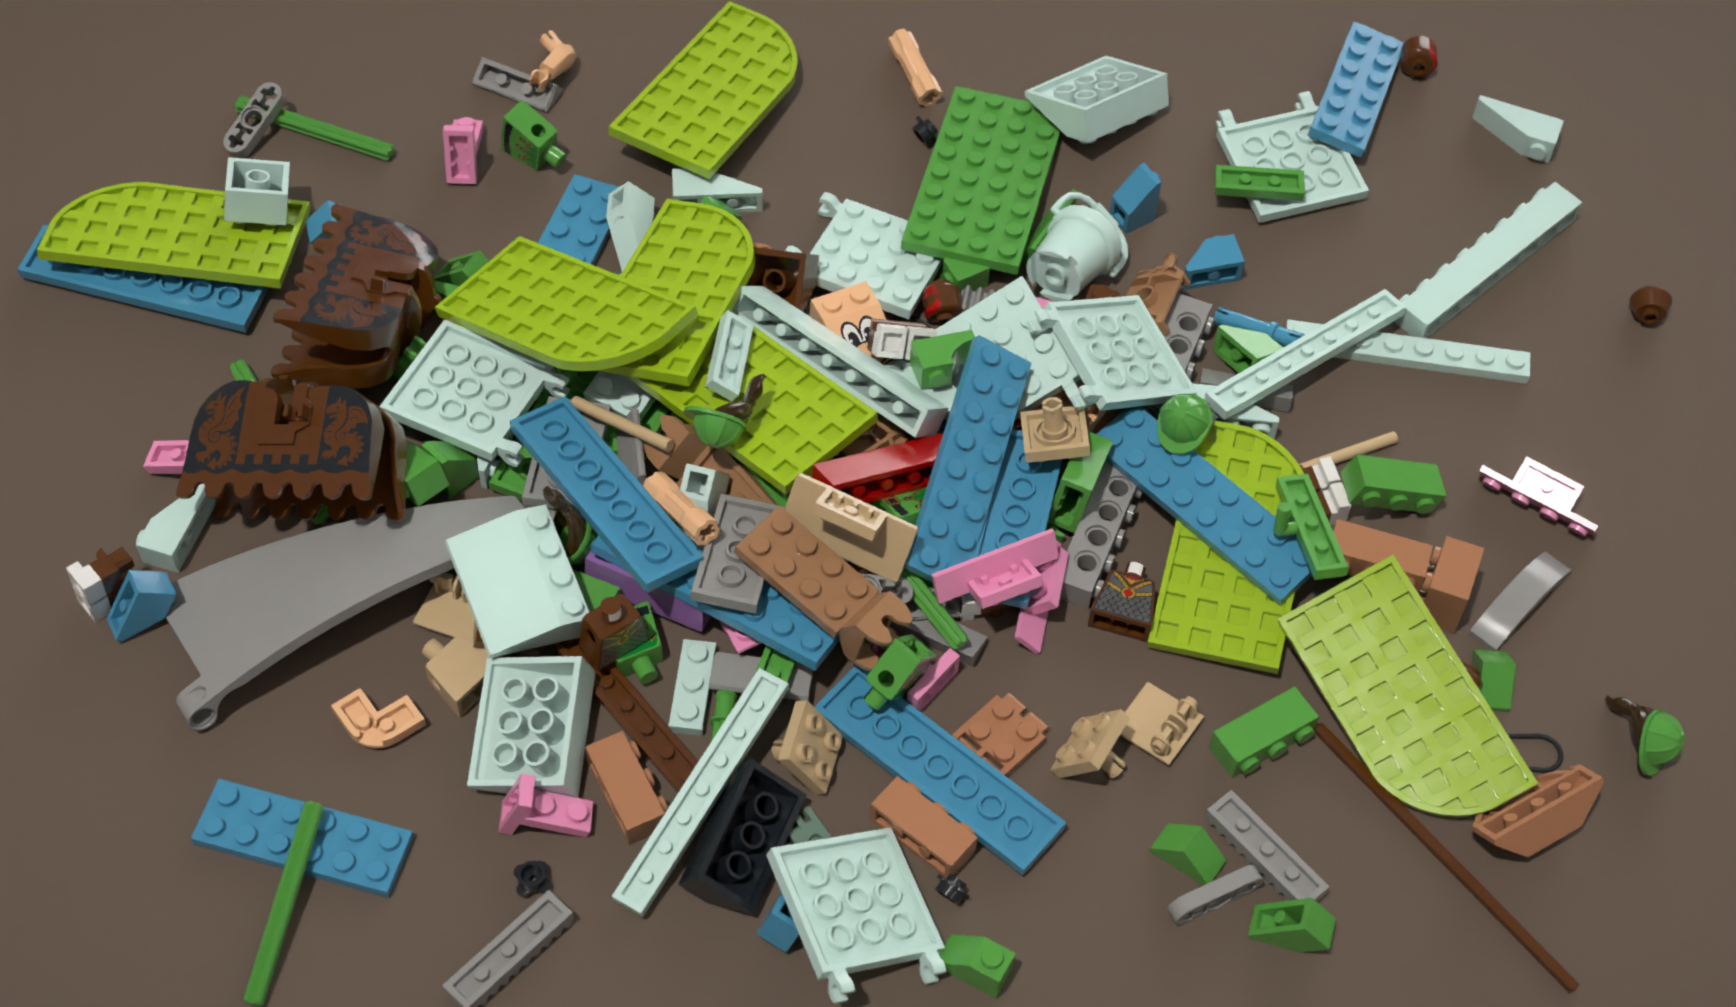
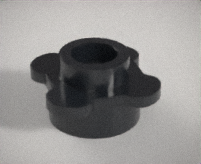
(925, 131)
(525, 871)
(952, 888)

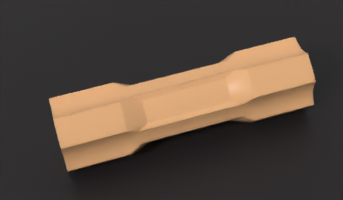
(922, 81)
(694, 520)

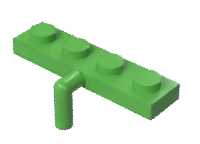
(1310, 524)

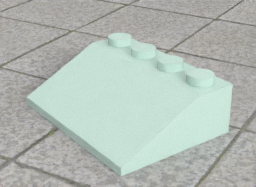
(1100, 97)
(518, 582)
(532, 723)

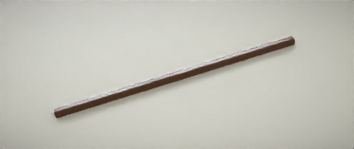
(1447, 860)

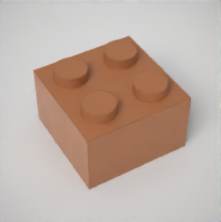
(1450, 581)

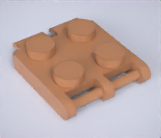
(1004, 733)

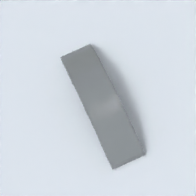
(1518, 600)

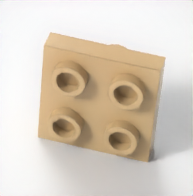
(1054, 432)
(1091, 746)
(809, 747)

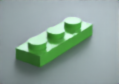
(1259, 182)

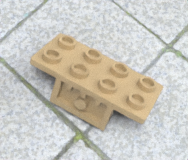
(852, 527)

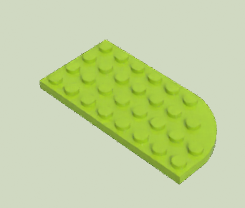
(712, 92)
(172, 234)
(697, 258)
(564, 309)
(794, 422)
(1205, 602)
(1405, 696)

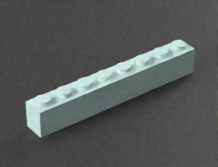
(1488, 260)
(841, 362)

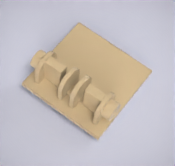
(446, 608)
(1161, 722)

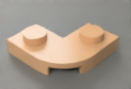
(377, 728)

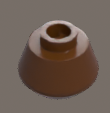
(1650, 304)

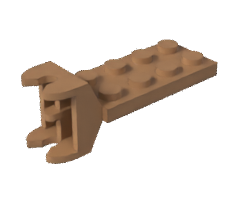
(692, 450)
(823, 586)

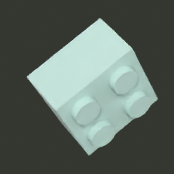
(256, 191)

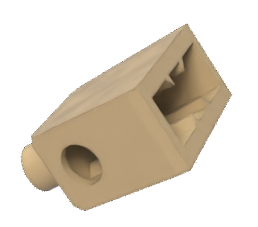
(456, 672)

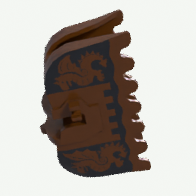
(359, 302)
(295, 448)

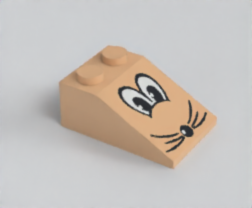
(849, 314)

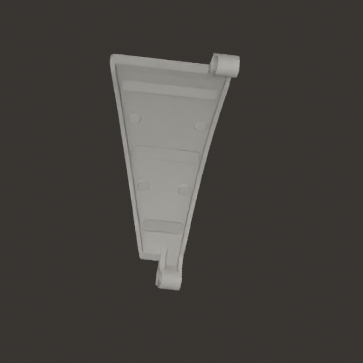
(284, 594)

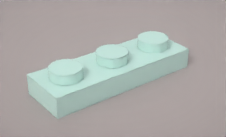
(729, 355)
(692, 687)

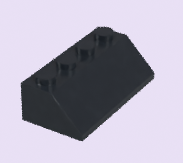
(747, 821)

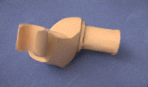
(557, 62)

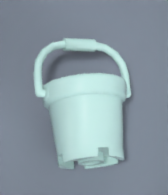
(1077, 248)

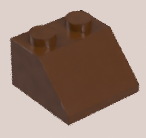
(786, 274)

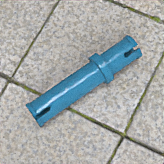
(1274, 330)

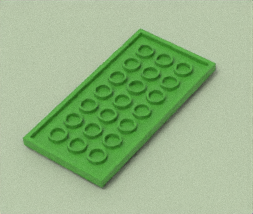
(983, 181)

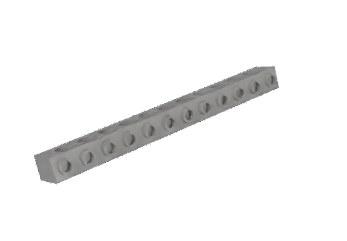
(1187, 324)

